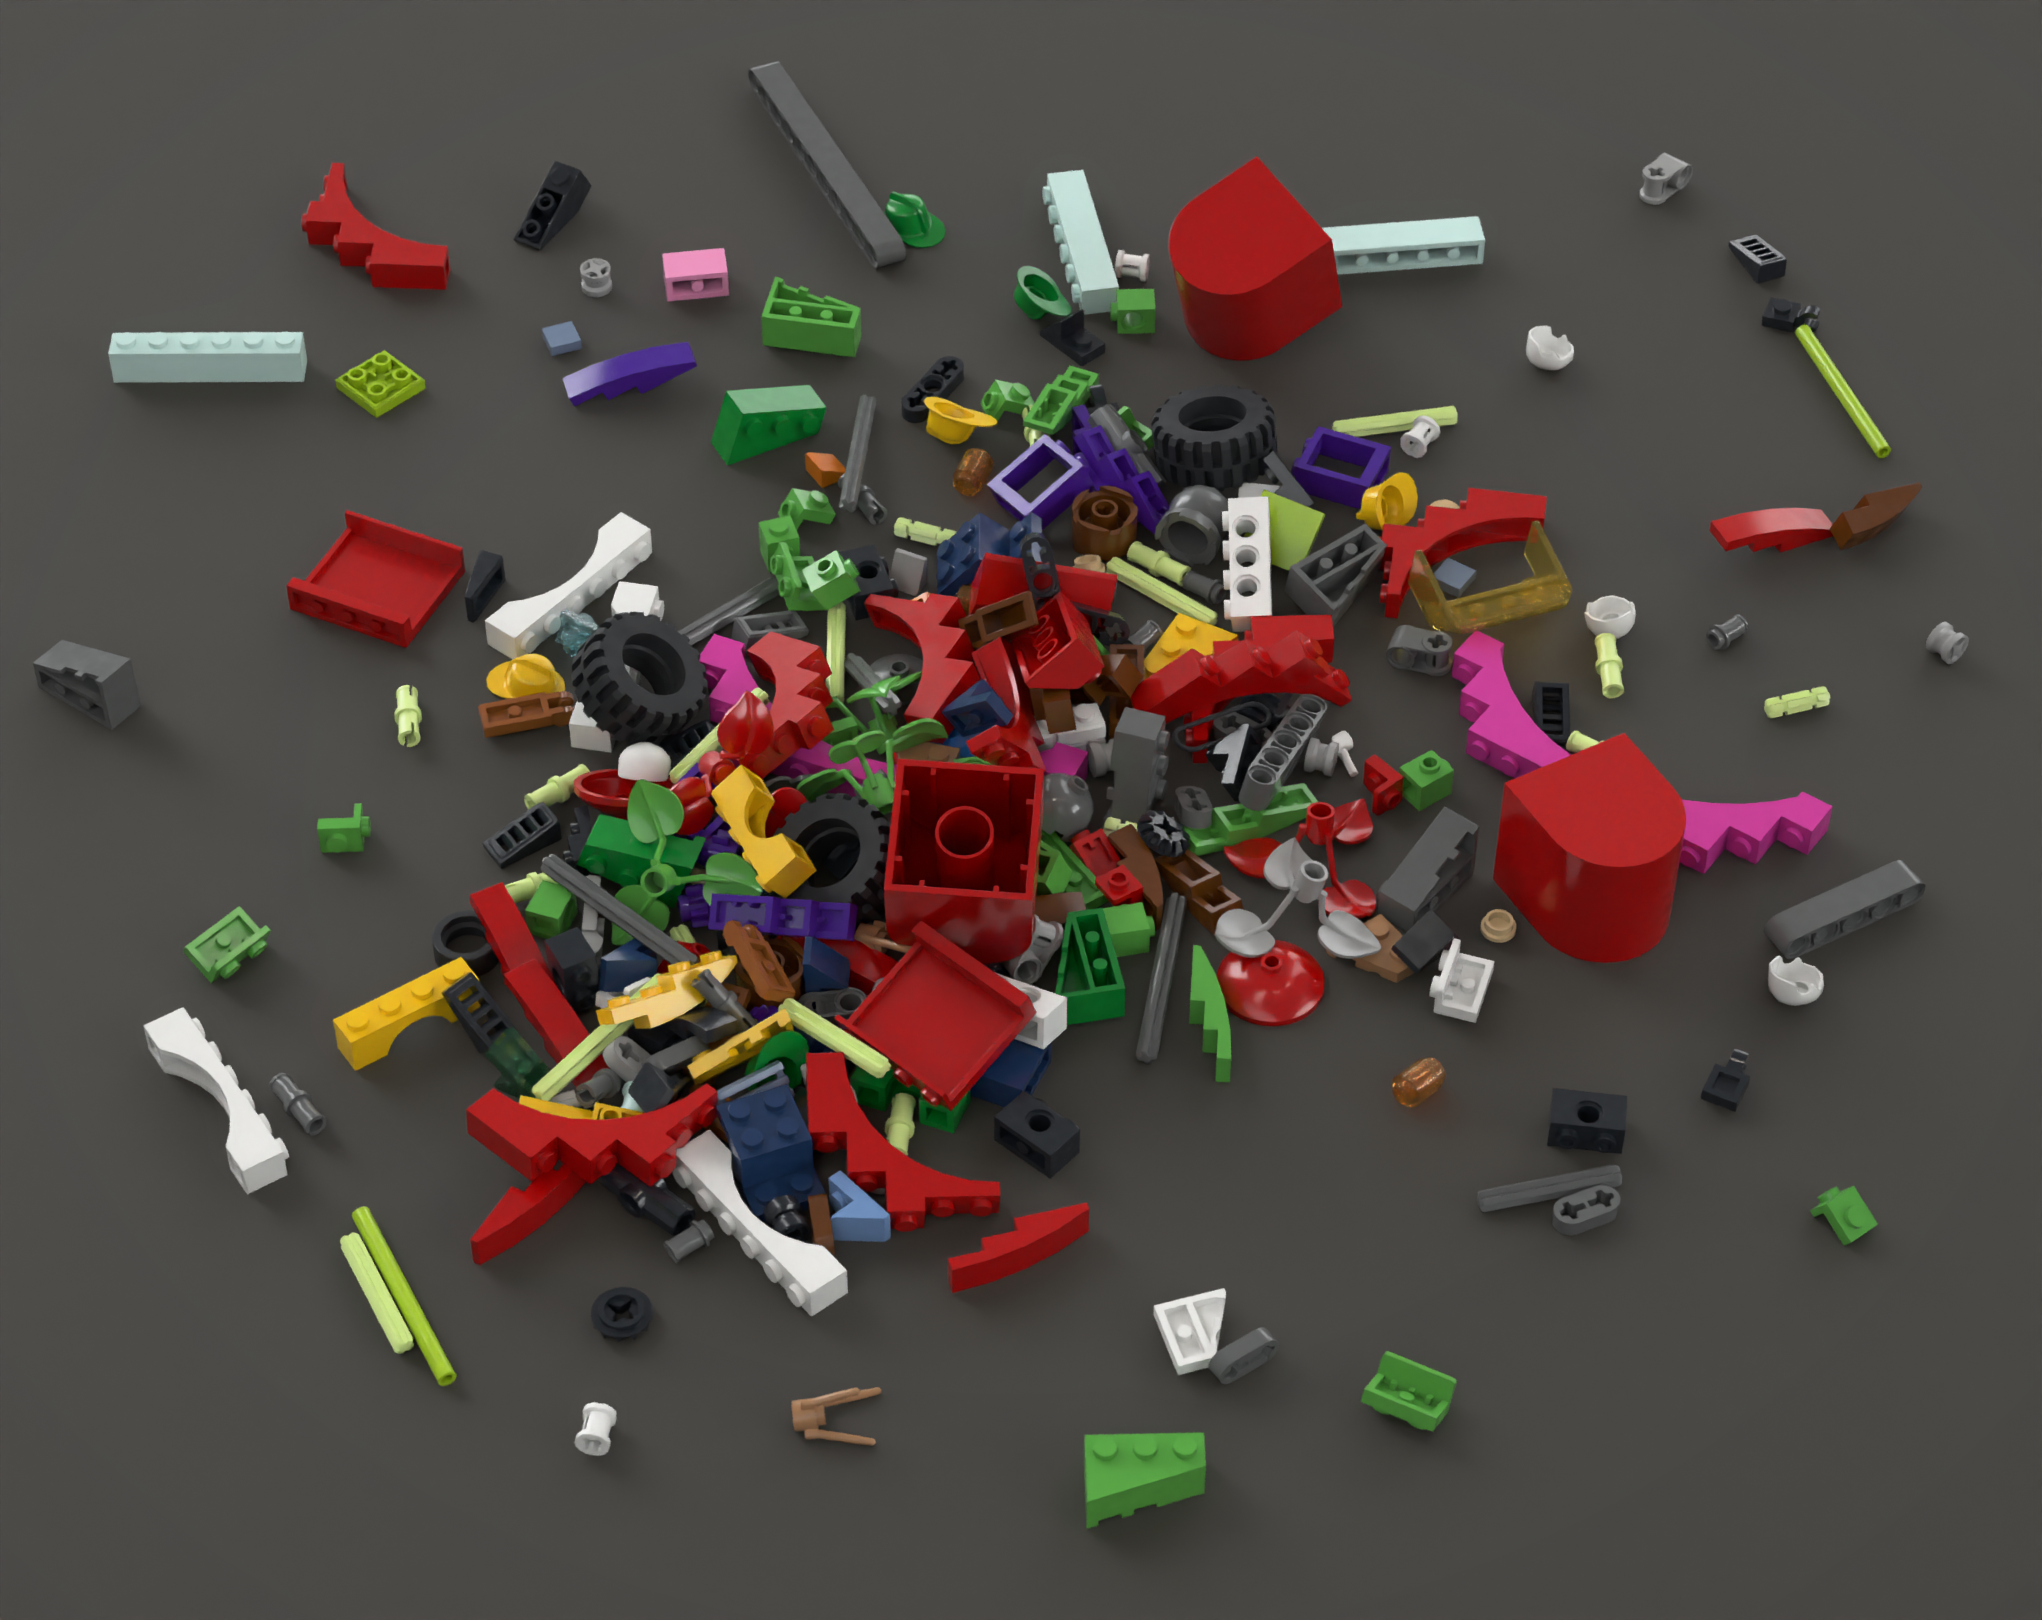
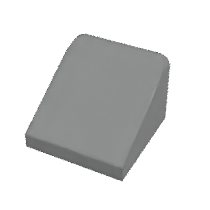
(909, 572)

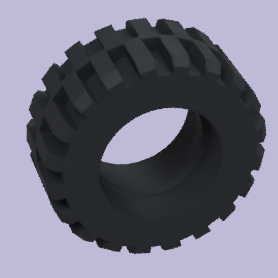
(1214, 436)
(656, 653)
(839, 821)

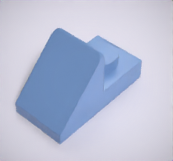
(856, 1212)

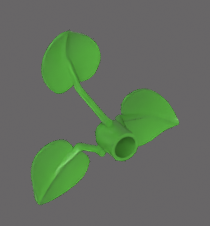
(879, 689)
(876, 788)
(652, 815)

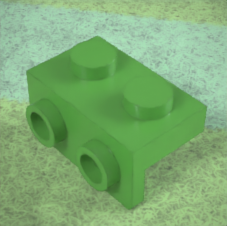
(792, 580)
(226, 944)
(1410, 1392)

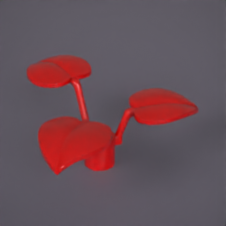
(742, 730)
(1346, 824)

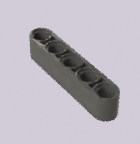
(1282, 752)
(1844, 909)

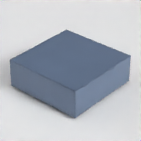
(561, 338)
(1454, 577)

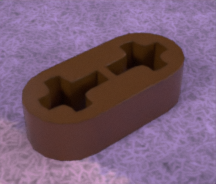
(820, 1221)

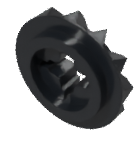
(1155, 829)
(618, 1301)

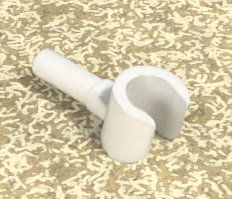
(1345, 744)

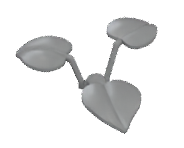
(1294, 870)

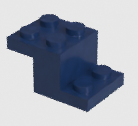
(964, 551)
(769, 1148)

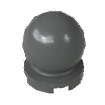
(1193, 525)

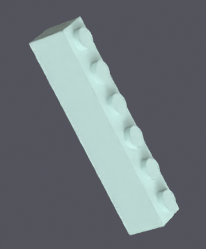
(1081, 241)
(1407, 245)
(208, 357)

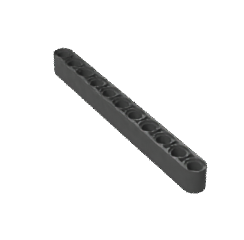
(827, 165)

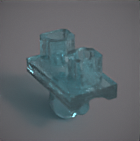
(574, 631)

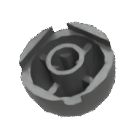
(1066, 805)

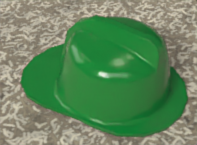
(913, 221)
(1039, 294)
(785, 1047)

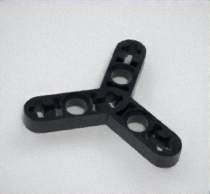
(1107, 618)

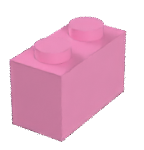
(695, 274)

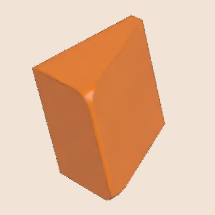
(824, 468)

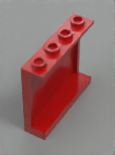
(379, 580)
(940, 1018)

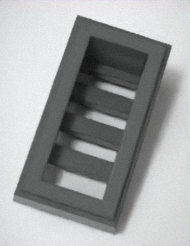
(754, 627)

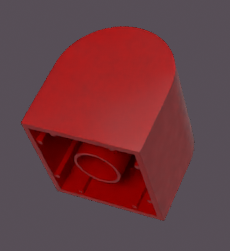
(1251, 266)
(1593, 851)
(965, 855)

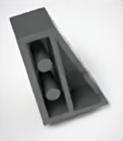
(1336, 573)
(89, 681)
(1138, 765)
(1431, 870)

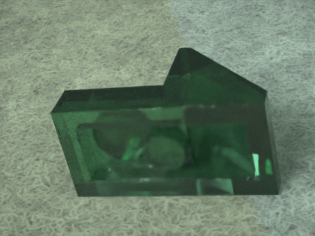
(517, 1063)

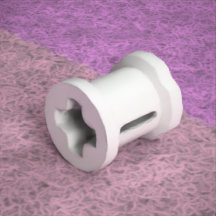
(1124, 260)
(1420, 436)
(596, 1427)

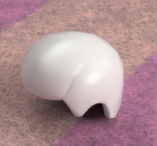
(1548, 351)
(1610, 615)
(644, 762)
(1794, 981)

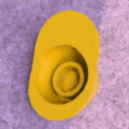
(952, 422)
(1389, 502)
(524, 677)

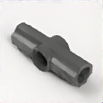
(1123, 437)

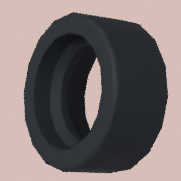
(457, 925)

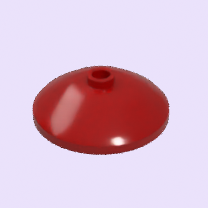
(608, 791)
(1272, 987)

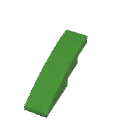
(1055, 403)
(1237, 823)
(1209, 1008)

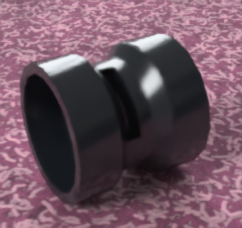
(786, 1217)

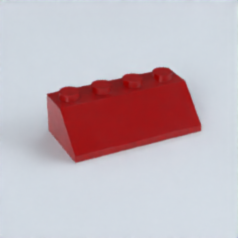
(1004, 577)
(1060, 649)

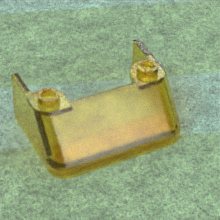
(1532, 597)

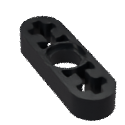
(933, 377)

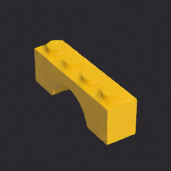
(744, 805)
(370, 1029)

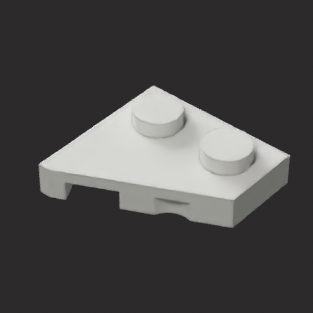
(1192, 1329)

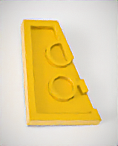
(1182, 636)
(738, 1048)

